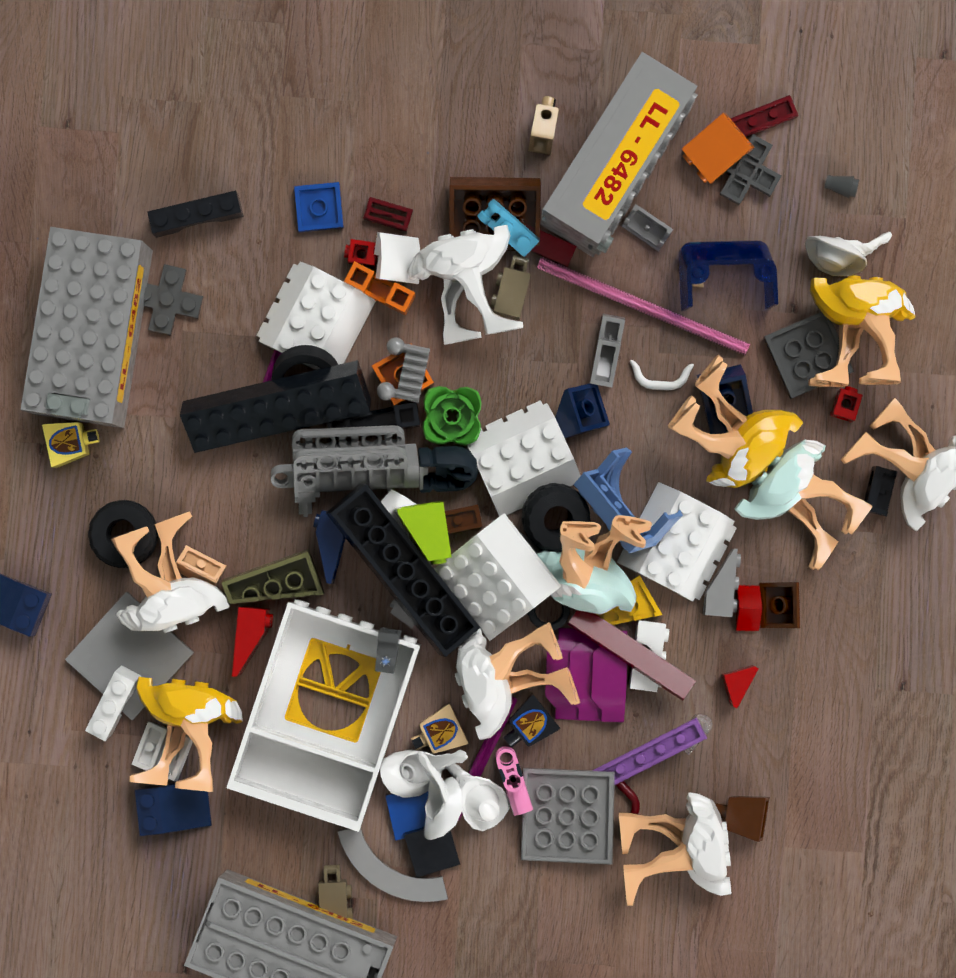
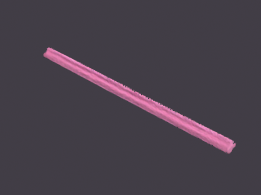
(654, 310)

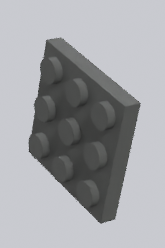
(804, 351)

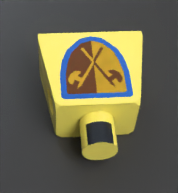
(68, 442)

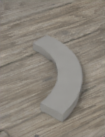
(385, 877)

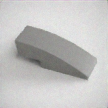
(607, 350)

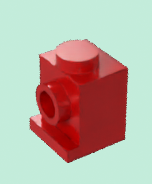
(359, 245)
(848, 414)

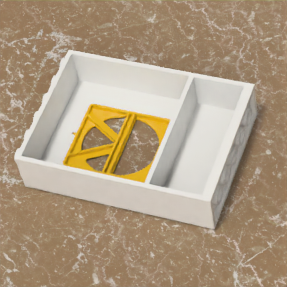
(309, 767)

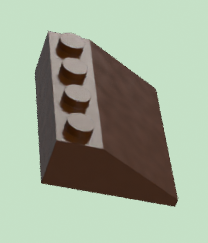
(472, 194)

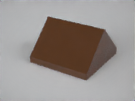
(780, 605)

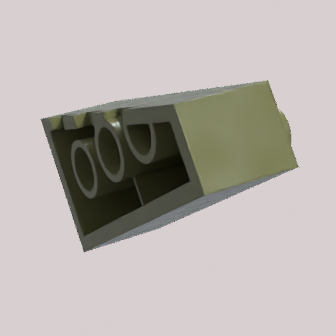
(279, 579)

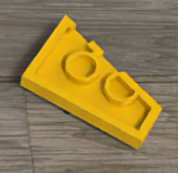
(644, 607)

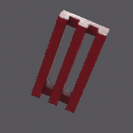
(406, 220)

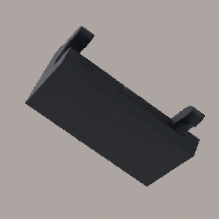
(880, 489)

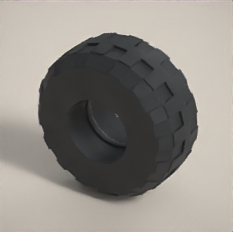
(540, 502)
(103, 523)

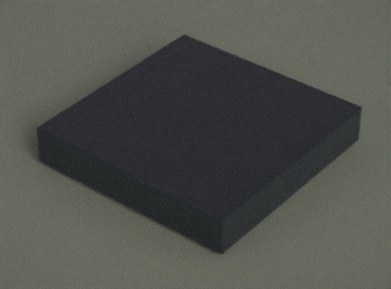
(431, 855)

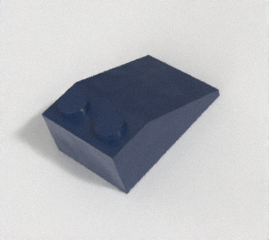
(735, 390)
(330, 545)
(21, 605)
(171, 809)

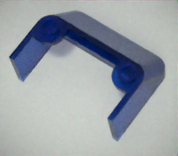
(698, 256)

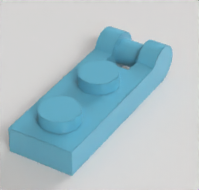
(521, 237)

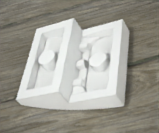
(395, 256)
(152, 748)

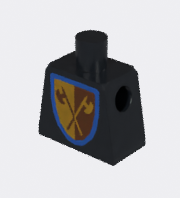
(530, 723)

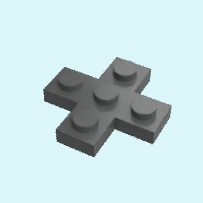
(750, 172)
(170, 300)

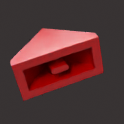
(748, 608)
(737, 683)

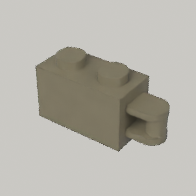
(512, 289)
(335, 893)

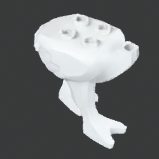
(461, 266)

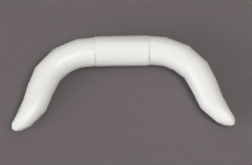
(660, 385)

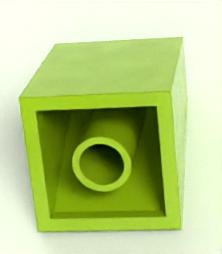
(427, 529)

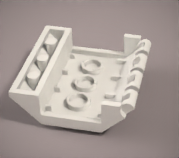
(317, 313)
(522, 456)
(688, 549)

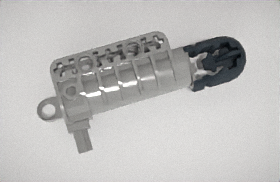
(377, 463)

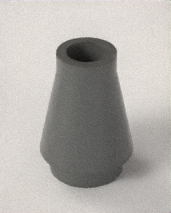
(842, 185)

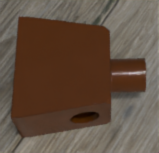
(745, 815)

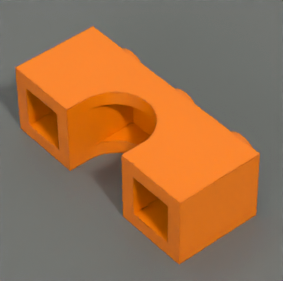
(383, 291)

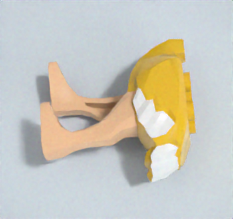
(857, 307)
(749, 441)
(188, 712)

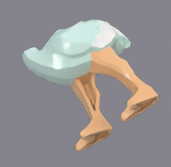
(788, 486)
(587, 571)

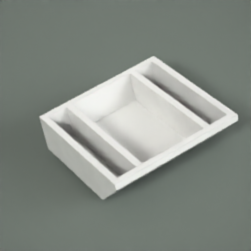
(497, 577)

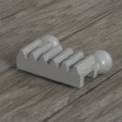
(412, 372)

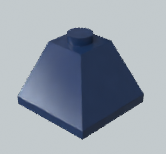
(581, 411)

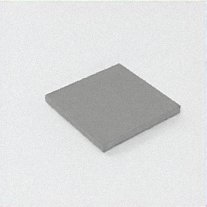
(143, 652)
(569, 816)

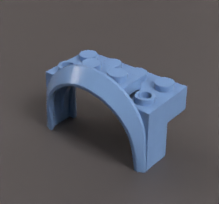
(602, 492)

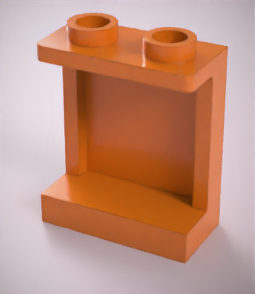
(716, 148)

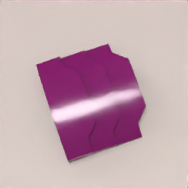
(597, 678)

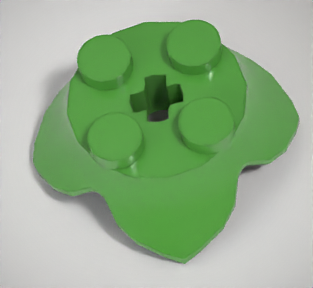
(463, 401)

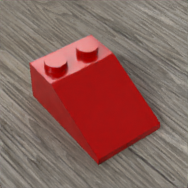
(250, 632)

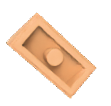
(197, 565)

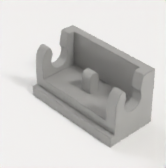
(647, 227)

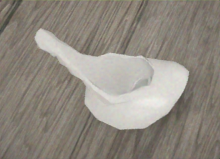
(841, 256)
(405, 775)
(482, 800)
(443, 801)

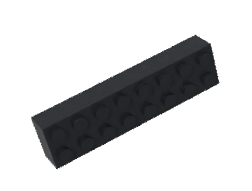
(276, 406)
(403, 570)

